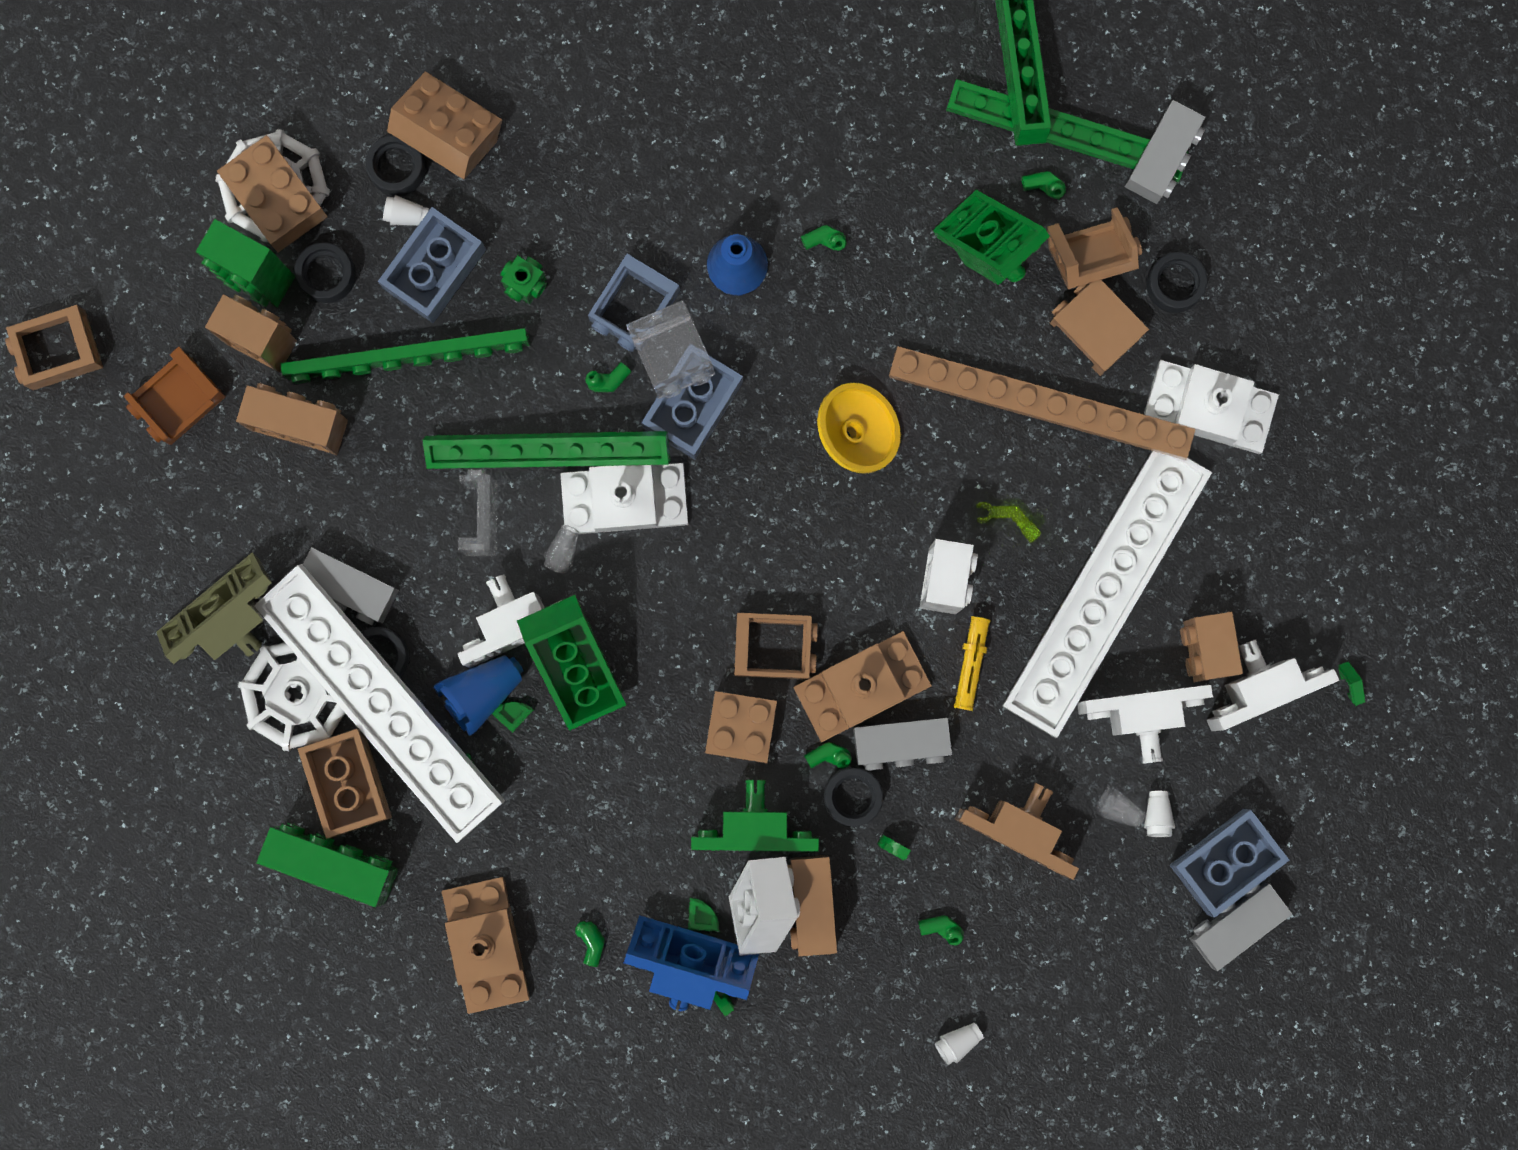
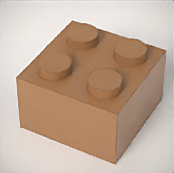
(1211, 647)
(741, 727)

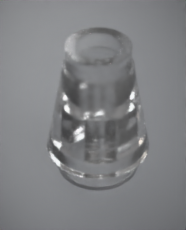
(562, 550)
(1119, 808)

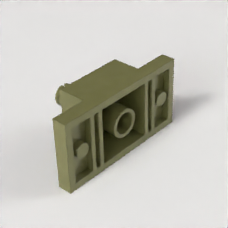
(219, 615)

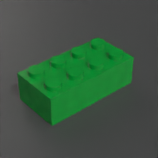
(244, 264)
(571, 662)
(328, 865)

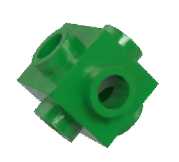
(528, 289)

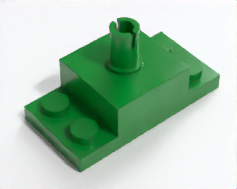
(991, 237)
(754, 829)

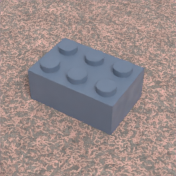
(432, 265)
(694, 411)
(1229, 862)

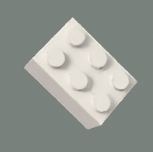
(947, 576)
(763, 905)

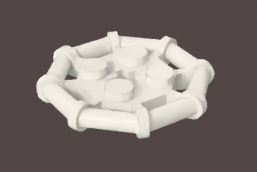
(310, 158)
(279, 703)

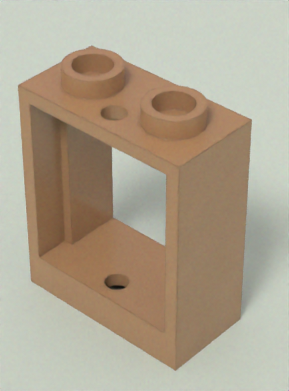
(83, 337)
(742, 641)

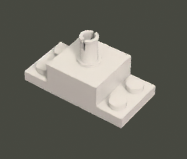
(1212, 403)
(624, 498)
(500, 624)
(1266, 687)
(1146, 714)

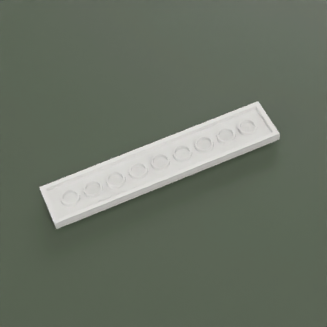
(1106, 591)
(379, 703)

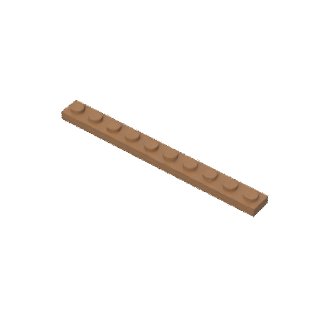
(1042, 403)

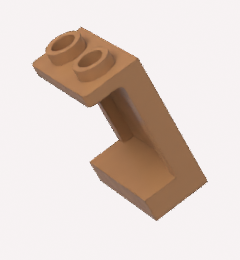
(1095, 251)
(1099, 324)

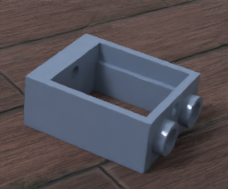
(642, 273)

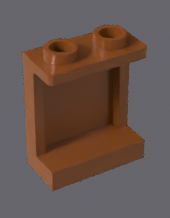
(174, 398)

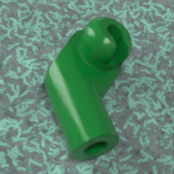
(1046, 182)
(826, 236)
(607, 382)
(830, 753)
(943, 926)
(594, 941)

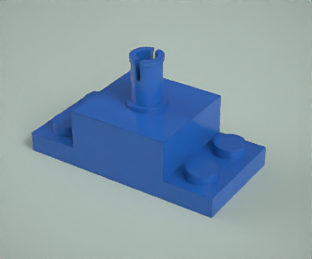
(689, 964)

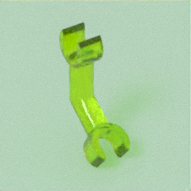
(1028, 529)

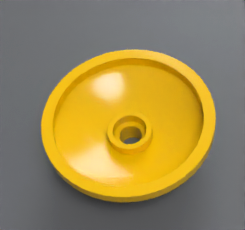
(869, 421)

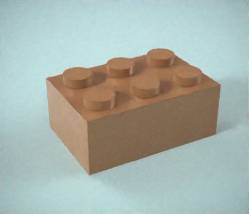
(444, 125)
(272, 193)
(252, 332)
(292, 418)
(344, 783)
(816, 922)

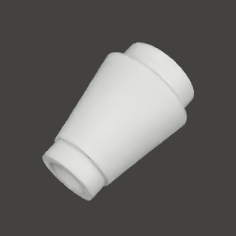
(403, 212)
(1159, 815)
(958, 1043)

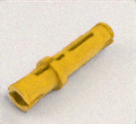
(972, 662)

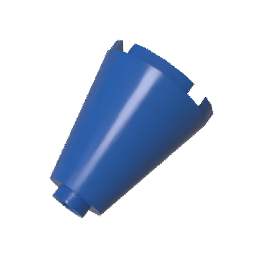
(737, 264)
(479, 691)

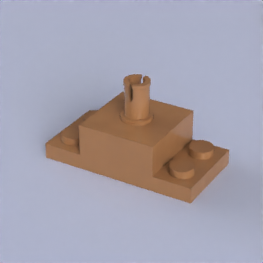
(862, 686)
(1023, 830)
(484, 945)

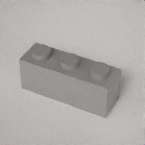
(1166, 152)
(351, 587)
(902, 743)
(1239, 926)

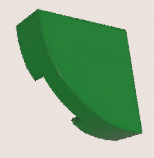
(1354, 681)
(512, 714)
(893, 847)
(702, 916)
(724, 1003)

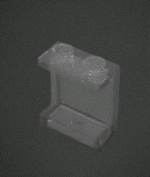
(671, 350)
(486, 541)

